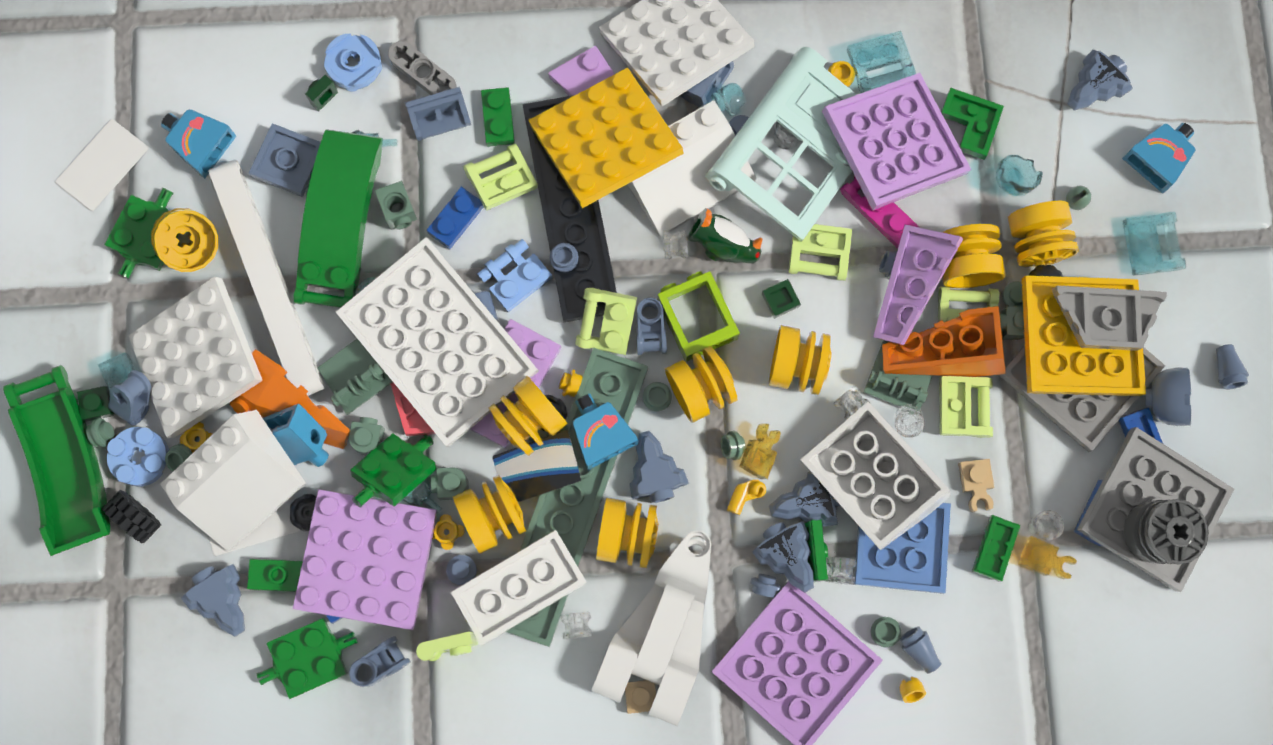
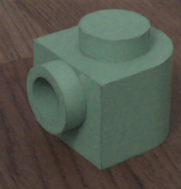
(1012, 323)
(365, 435)
(449, 483)

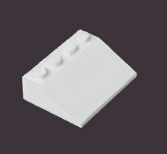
(679, 187)
(876, 476)
(234, 480)

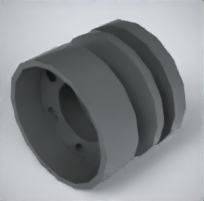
(1166, 532)

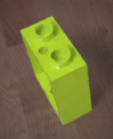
(716, 339)

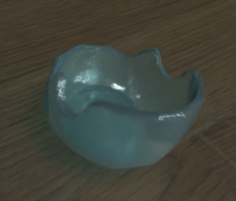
(1017, 175)

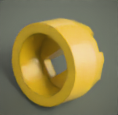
(912, 690)

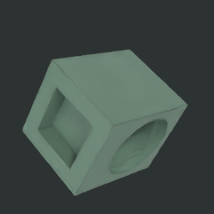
(392, 195)

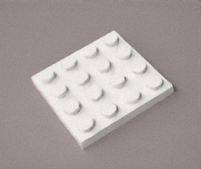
(675, 43)
(195, 357)

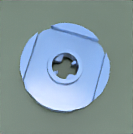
(352, 46)
(122, 449)

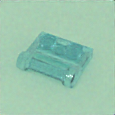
(877, 54)
(1145, 247)

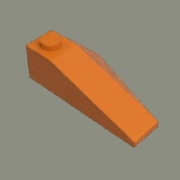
(958, 347)
(278, 393)

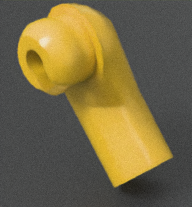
(745, 492)

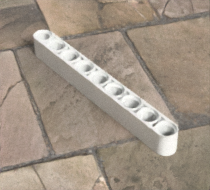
(266, 277)

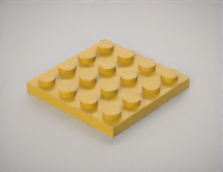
(605, 137)
(1054, 356)

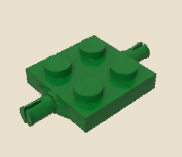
(133, 232)
(393, 470)
(307, 658)

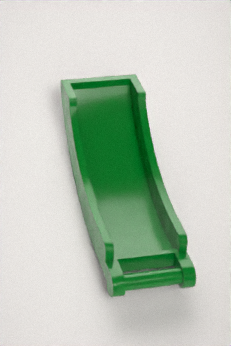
(336, 216)
(60, 462)

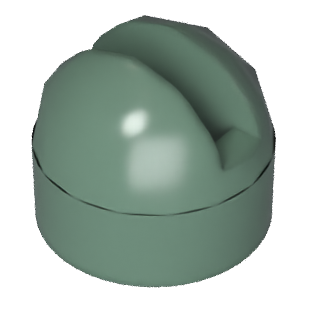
(1081, 203)

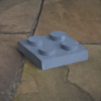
(285, 160)

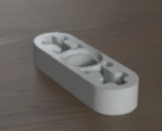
(418, 60)

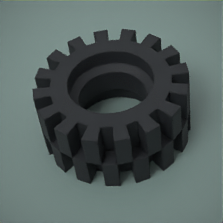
(131, 516)

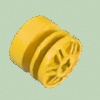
(1043, 233)
(185, 257)
(974, 260)
(800, 360)
(701, 384)
(527, 416)
(489, 514)
(626, 533)

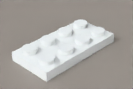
(518, 588)

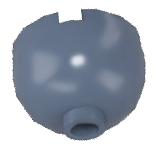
(1171, 397)

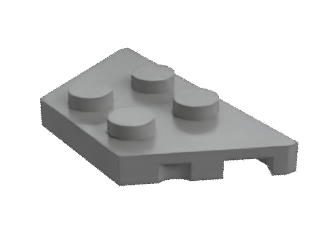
(1109, 316)

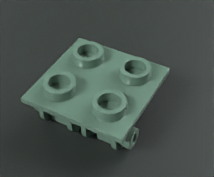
(353, 376)
(897, 388)

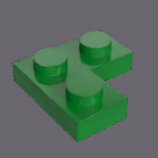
(979, 117)

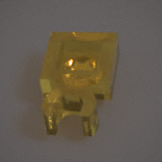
(758, 454)
(1042, 558)

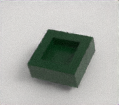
(321, 92)
(781, 298)
(94, 403)

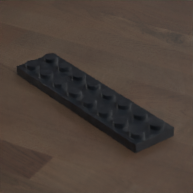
(572, 225)

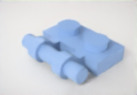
(518, 283)

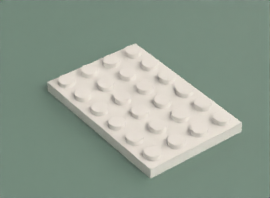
(436, 341)

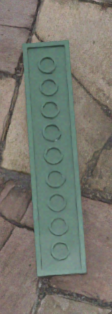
(575, 506)

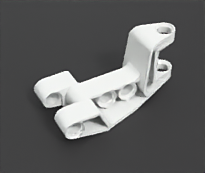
(663, 634)

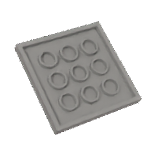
(1080, 416)
(1144, 473)

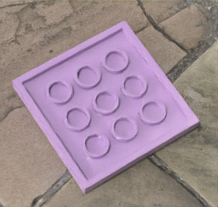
(896, 140)
(365, 560)
(796, 666)

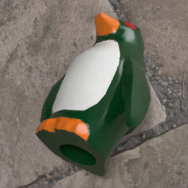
(724, 239)

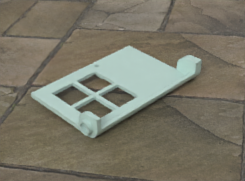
(797, 105)

